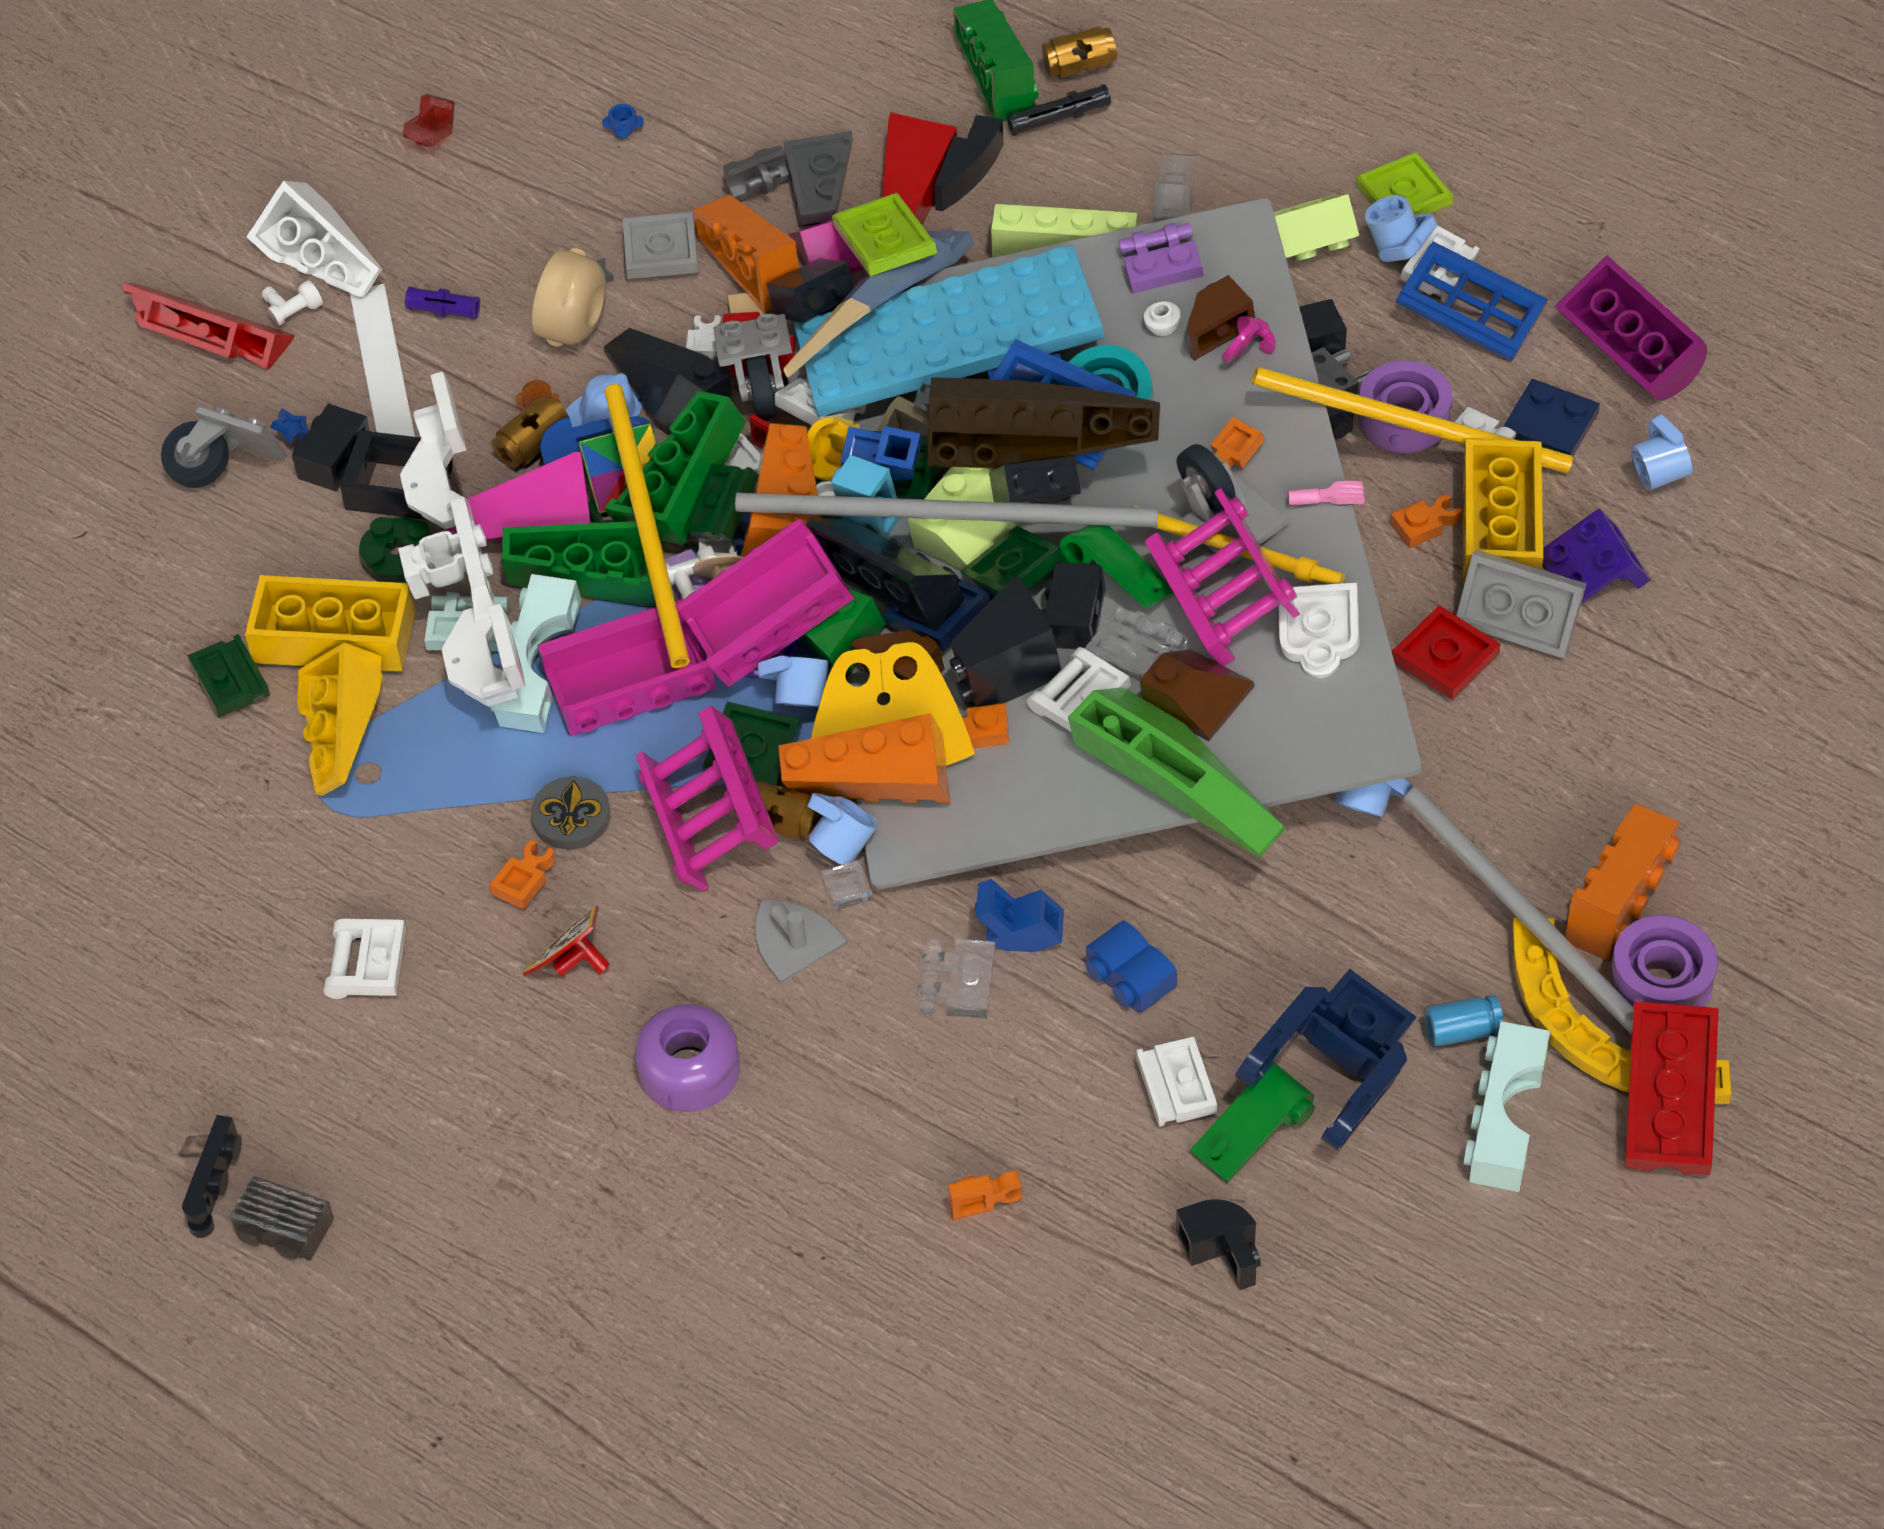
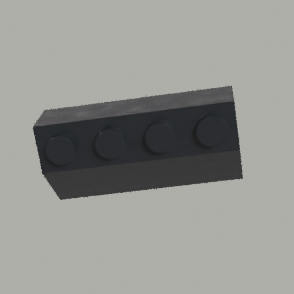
(889, 570)

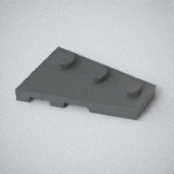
(818, 174)

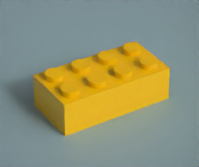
(1503, 501)
(306, 617)

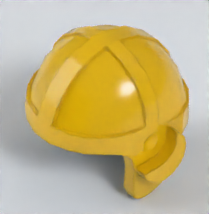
(827, 444)

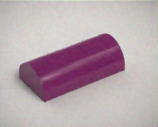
(1634, 330)

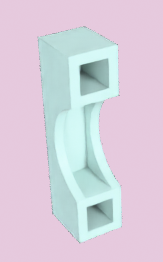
(547, 611)
(1500, 1146)

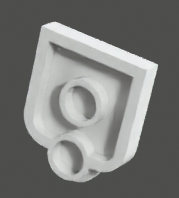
(1323, 630)

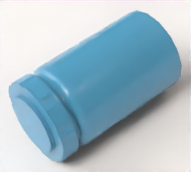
(1463, 1020)

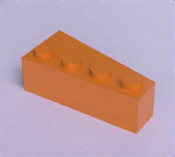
(745, 246)
(782, 469)
(871, 763)
(1620, 882)

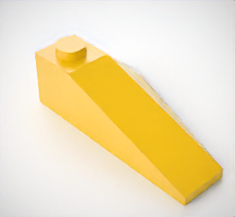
(337, 700)

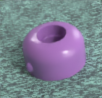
(1411, 387)
(1667, 945)
(693, 1081)

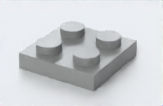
(660, 245)

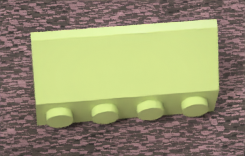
(1316, 224)
(1030, 227)
(959, 540)

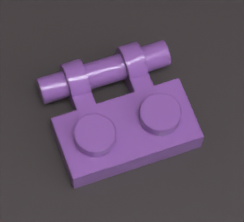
(1164, 265)

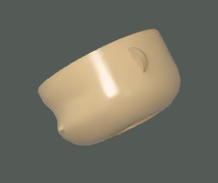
(569, 298)

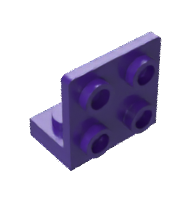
(1594, 554)

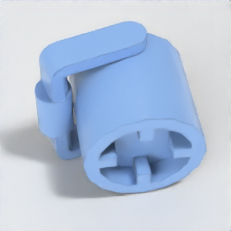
(1396, 229)
(1663, 456)
(798, 679)
(1373, 798)
(842, 827)

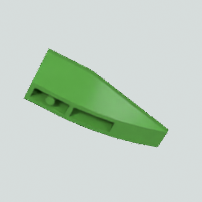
(1172, 764)

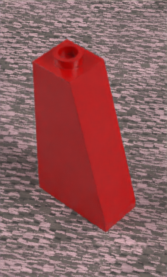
(914, 160)

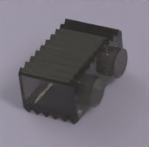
(281, 1219)

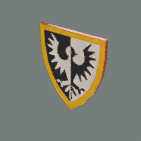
(582, 949)

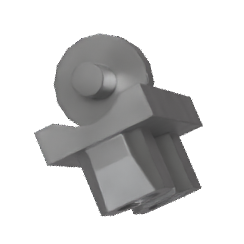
(756, 173)

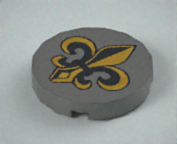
(570, 812)

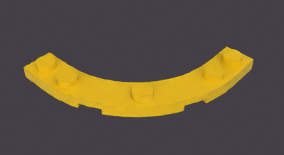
(1569, 1032)

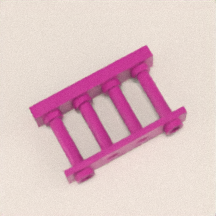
(1186, 581)
(741, 795)

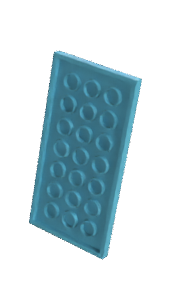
(953, 329)

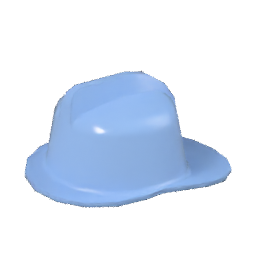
(593, 404)

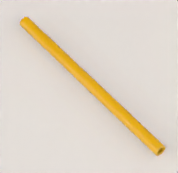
(1389, 413)
(647, 527)

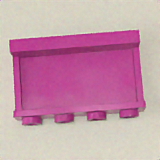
(764, 602)
(620, 671)

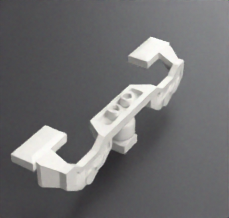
(446, 558)

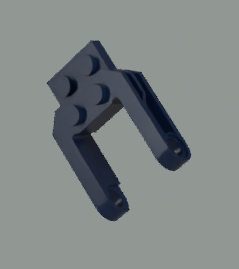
(1352, 1027)

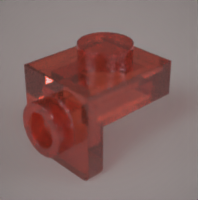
(433, 121)

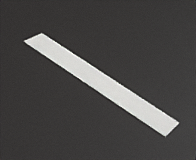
(382, 362)

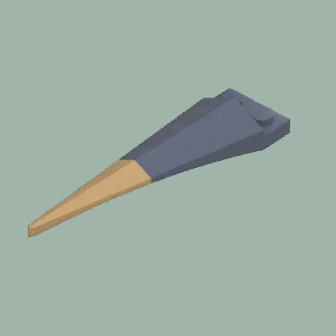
(879, 288)

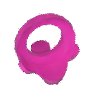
(1248, 330)

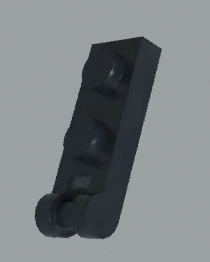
(211, 1176)

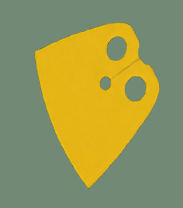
(853, 707)

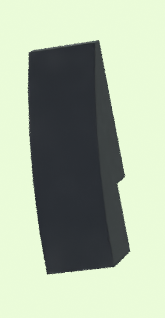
(968, 161)

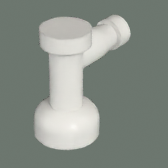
(281, 309)
(680, 572)

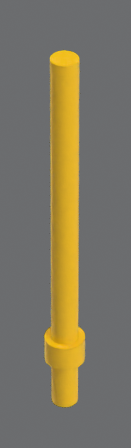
(1303, 568)

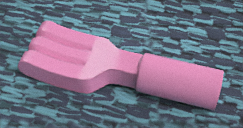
(1338, 493)

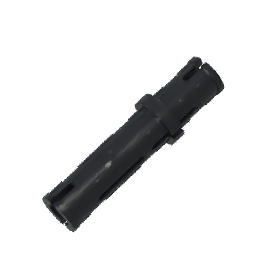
(1072, 105)

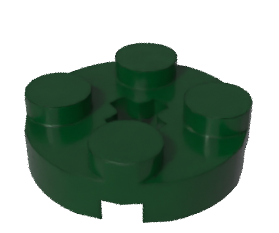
(382, 538)

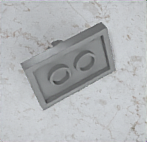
(1521, 603)

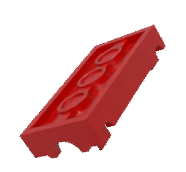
(1671, 1088)

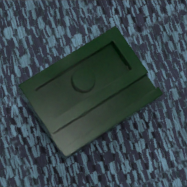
(714, 508)
(228, 675)

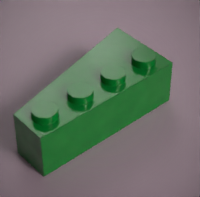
(679, 465)
(598, 556)

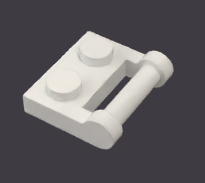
(1097, 676)
(377, 960)

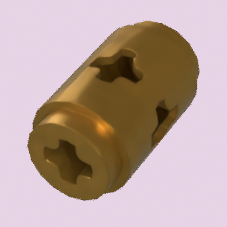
(1097, 43)
(521, 437)
(788, 811)

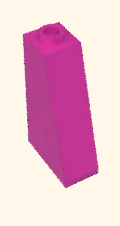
(538, 498)

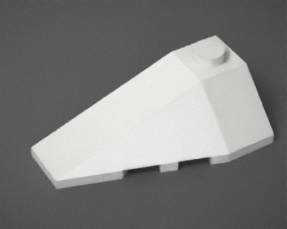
(312, 237)

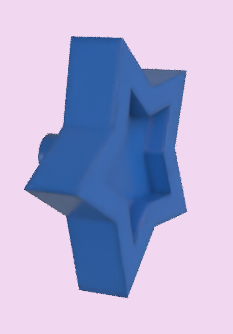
(290, 426)

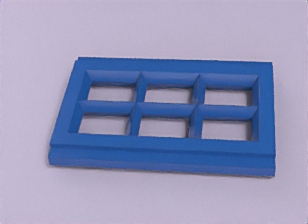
(1459, 323)
(1061, 371)

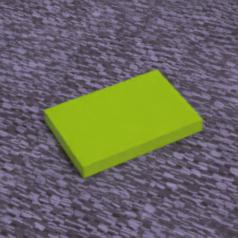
(884, 234)

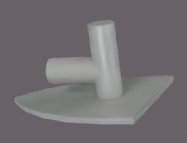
(793, 937)

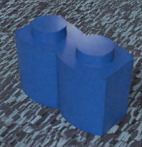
(1130, 966)

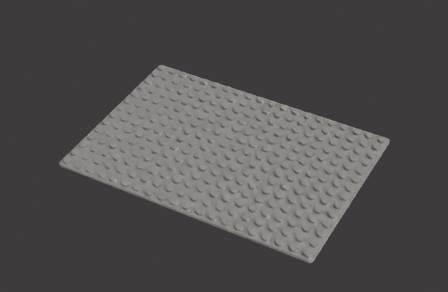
(1292, 730)

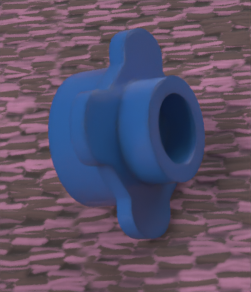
(622, 120)

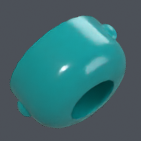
(1117, 366)

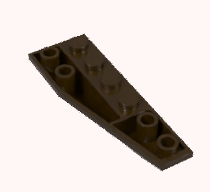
(1023, 421)

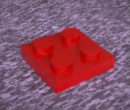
(1445, 652)

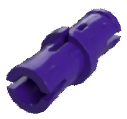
(421, 300)

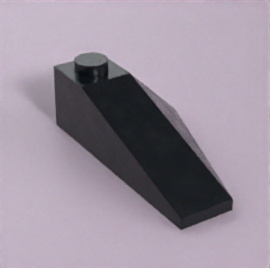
(665, 374)

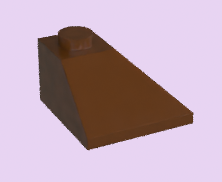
(1194, 690)

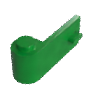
(1106, 548)
(1252, 1120)

